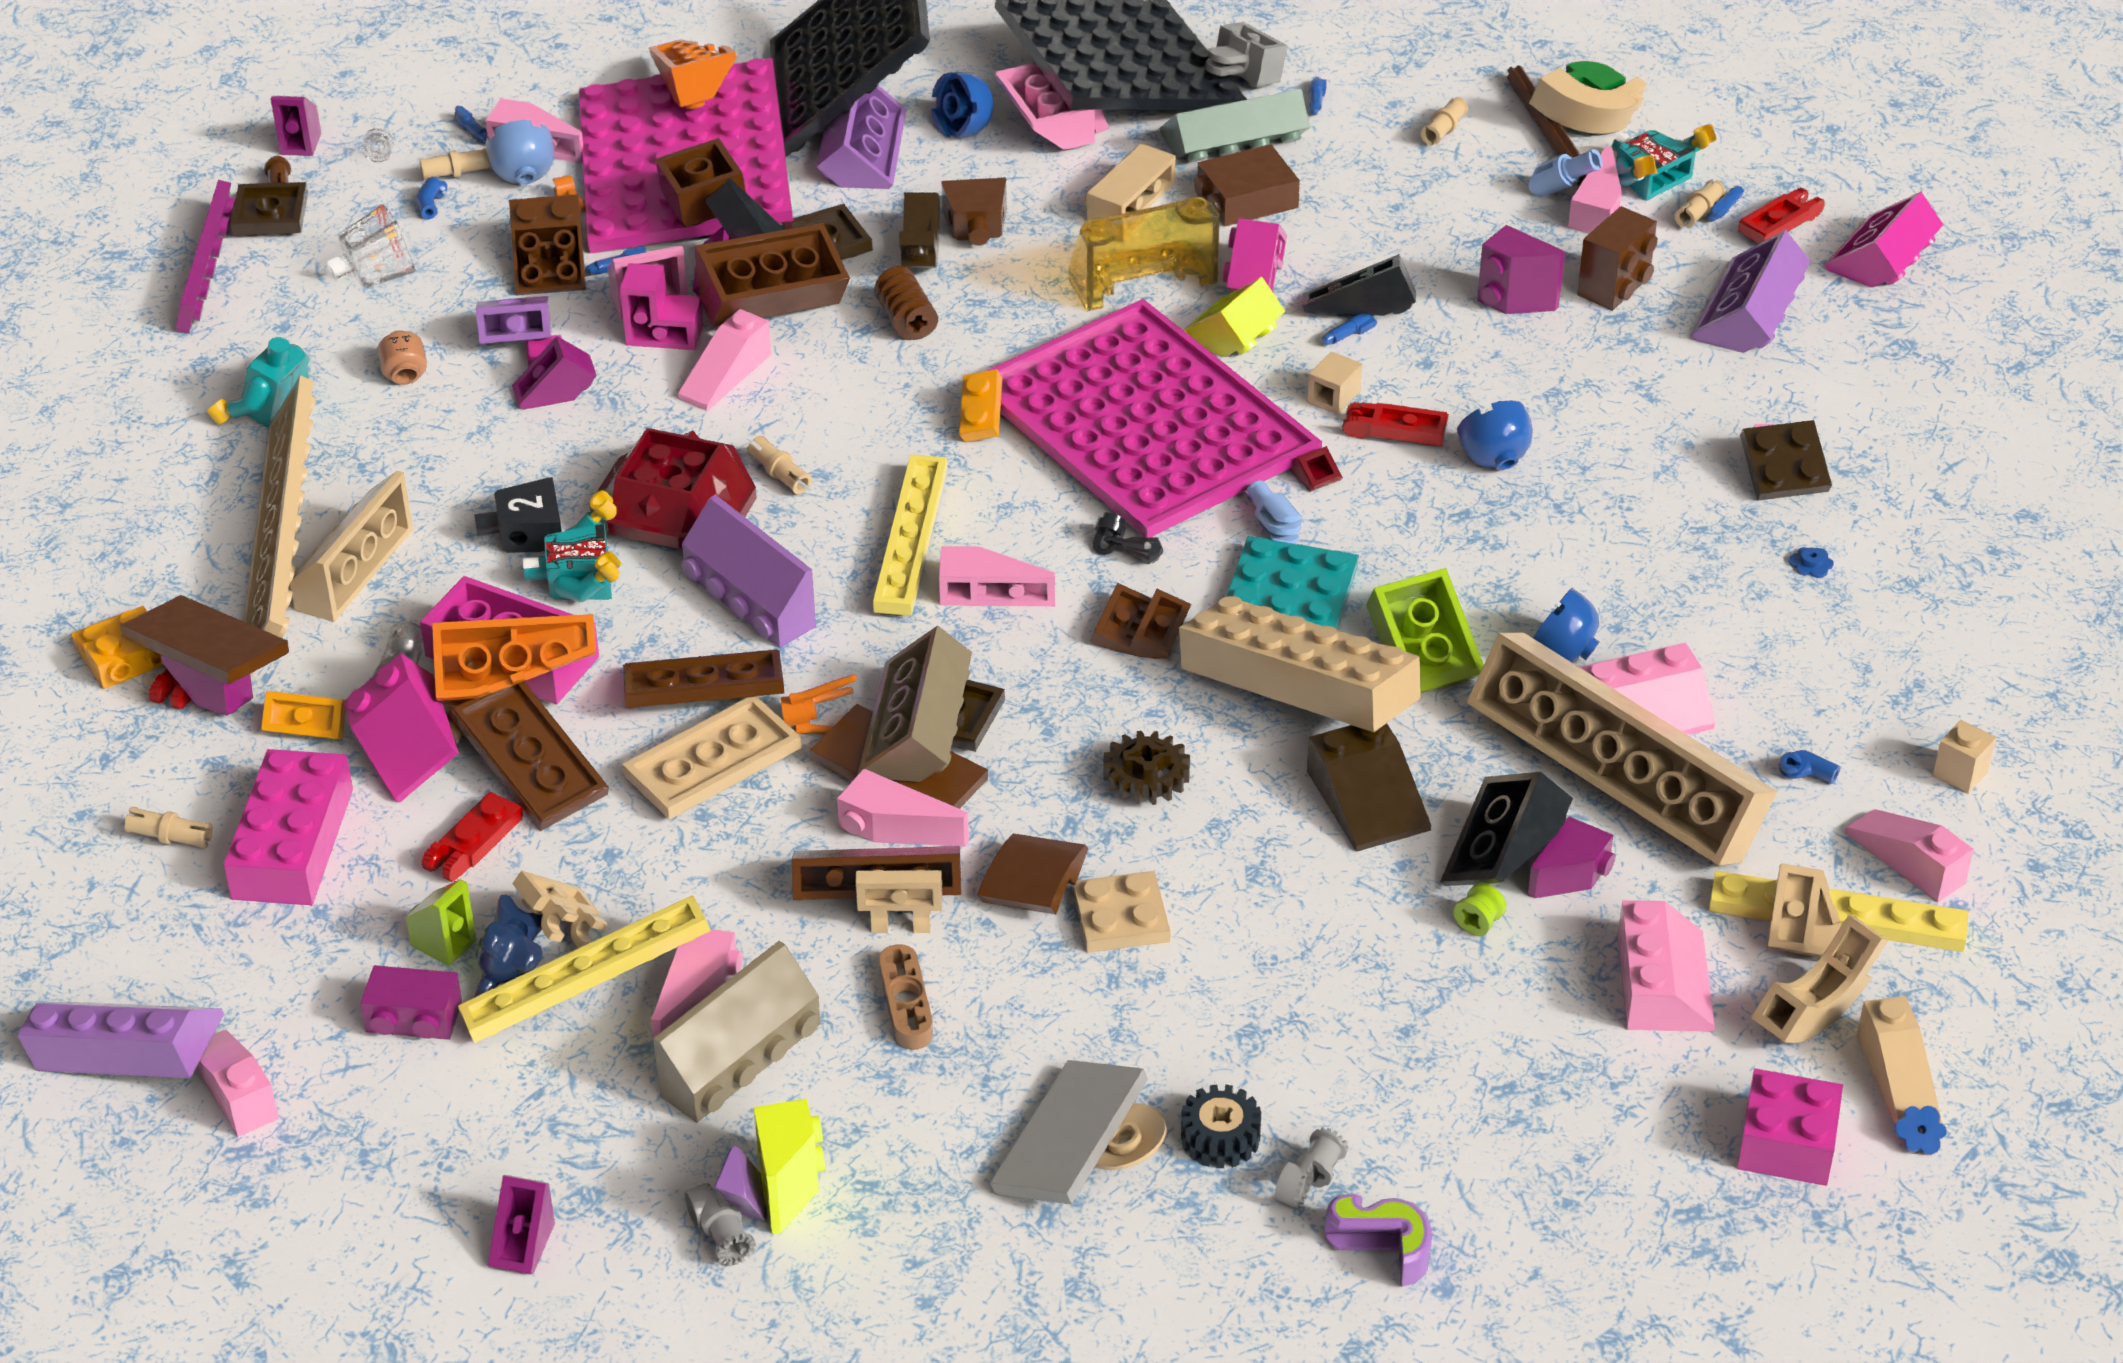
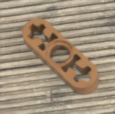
(898, 1010)

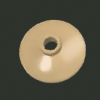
(1135, 1139)

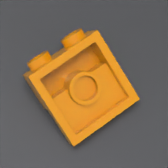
(111, 655)

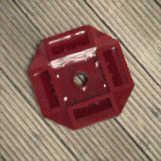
(668, 482)

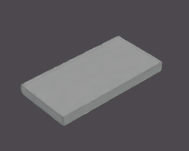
(1069, 1132)

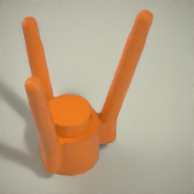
(801, 706)

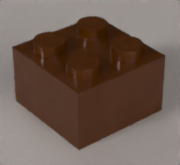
(693, 175)
(1617, 258)

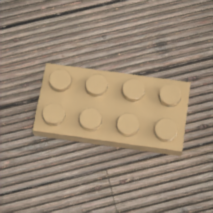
(711, 756)

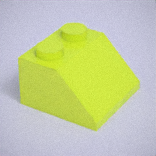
(1237, 319)
(788, 1158)

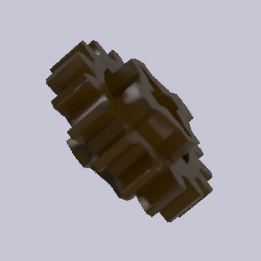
(1146, 767)

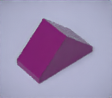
(521, 1224)

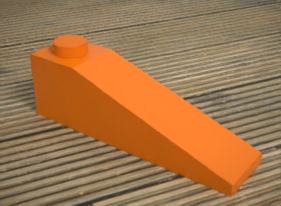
(692, 70)
(499, 653)

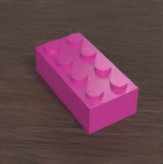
(480, 601)
(288, 827)

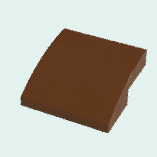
(1140, 623)
(1032, 873)

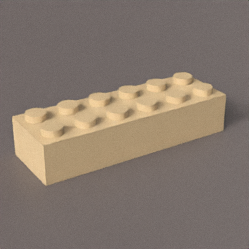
(1300, 663)

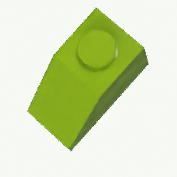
(443, 923)

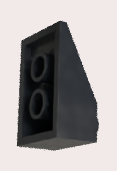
(1506, 827)

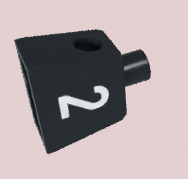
(522, 516)

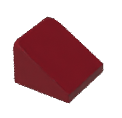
(1316, 469)

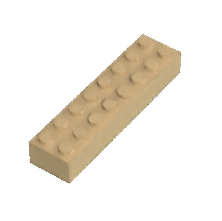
(1622, 748)

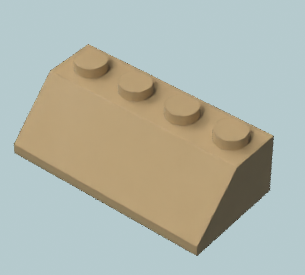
(354, 551)

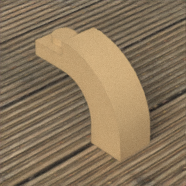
(1584, 107)
(1827, 990)

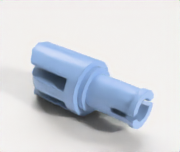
(1563, 172)
(1274, 513)

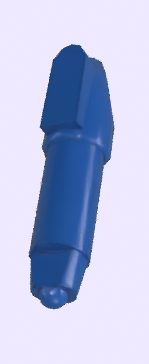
(1316, 90)
(469, 123)
(1723, 205)
(601, 266)
(1354, 325)

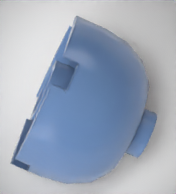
(520, 151)

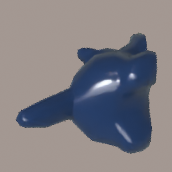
(508, 945)

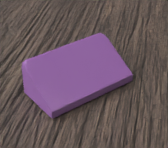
(742, 1185)

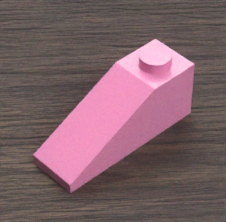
(566, 139)
(1596, 196)
(728, 358)
(991, 579)
(897, 814)
(1916, 850)
(694, 974)
(237, 1083)

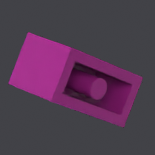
(411, 1002)

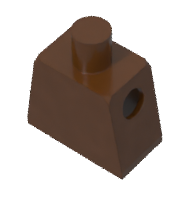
(975, 208)

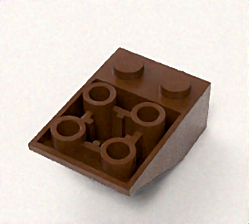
(547, 244)

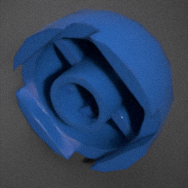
(962, 104)
(1497, 436)
(1571, 627)

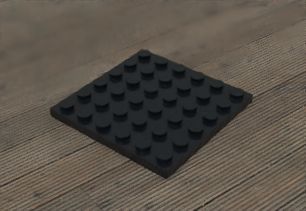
(1118, 54)
(839, 55)

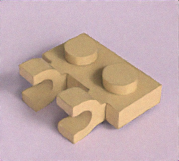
(899, 891)
(559, 902)

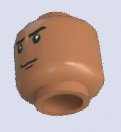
(402, 357)

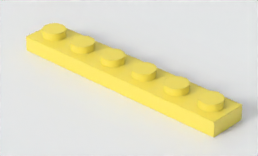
(910, 535)
(1890, 917)
(583, 968)

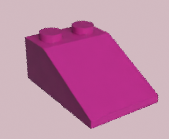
(401, 725)

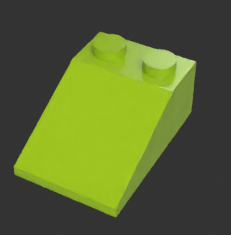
(1427, 621)

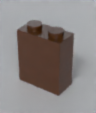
(1248, 184)

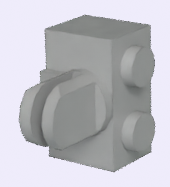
(1247, 54)

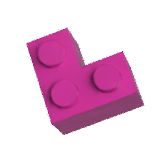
(1255, 254)
(656, 317)

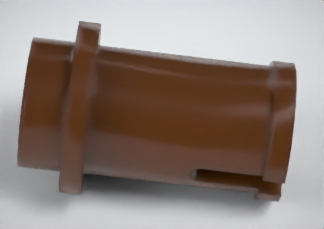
(277, 169)

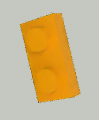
(980, 405)
(303, 715)

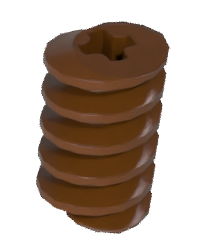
(905, 303)

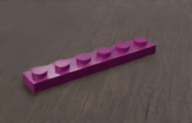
(203, 263)

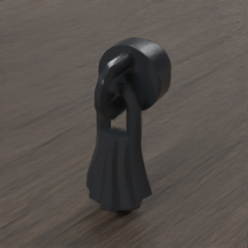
(1113, 529)

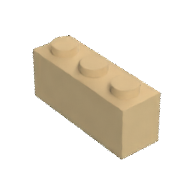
(1132, 184)

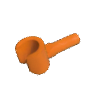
(565, 186)

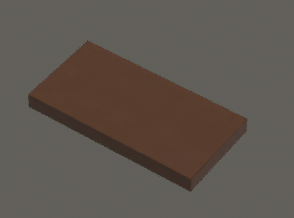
(205, 639)
(703, 678)
(843, 749)
(530, 754)

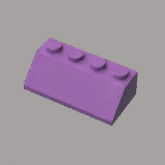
(864, 143)
(1753, 295)
(750, 573)
(118, 1038)

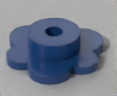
(1811, 561)
(1932, 1131)

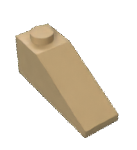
(1896, 1055)

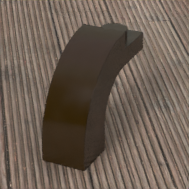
(920, 230)

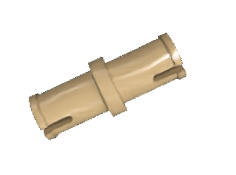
(1444, 121)
(454, 163)
(1699, 203)
(779, 464)
(168, 827)

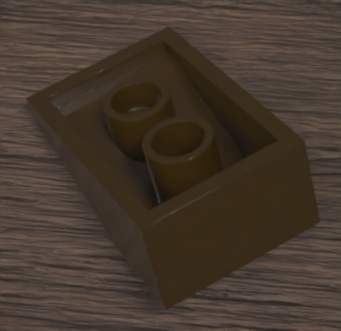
(1367, 785)

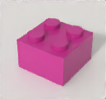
(1790, 1127)

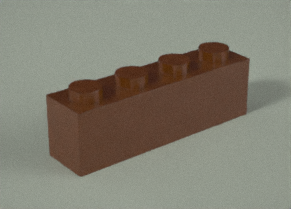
(833, 872)

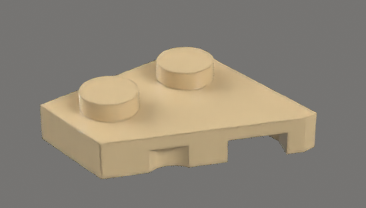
(1802, 912)

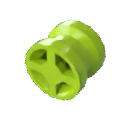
(1480, 909)

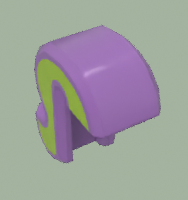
(1382, 1226)

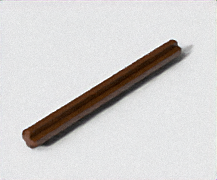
(1552, 130)

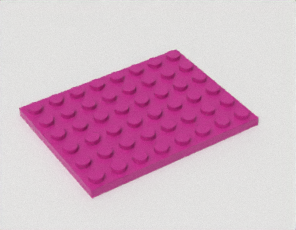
(638, 121)
(1148, 417)

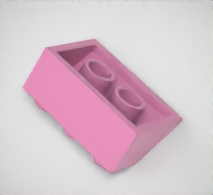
(1045, 108)
(1663, 682)
(1663, 969)

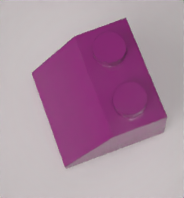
(1520, 273)

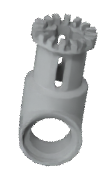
(1311, 1168)
(719, 1223)

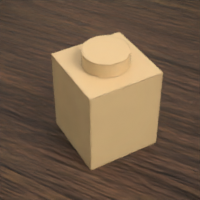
(1334, 382)
(1964, 756)

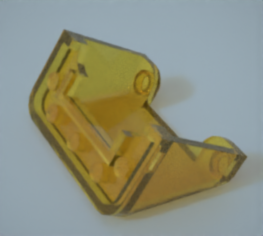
(1142, 244)

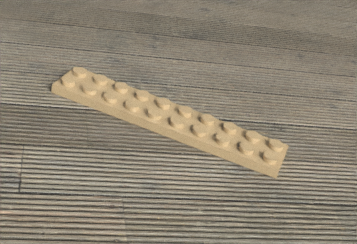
(278, 510)

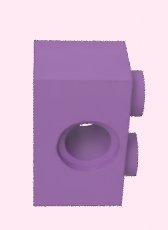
(513, 319)

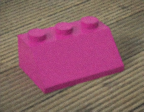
(1887, 242)

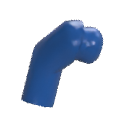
(424, 198)
(1805, 764)

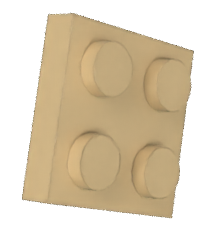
(1121, 911)

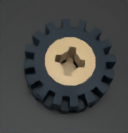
(1221, 1126)

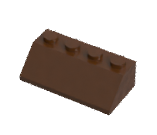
(770, 273)

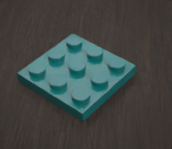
(1295, 579)

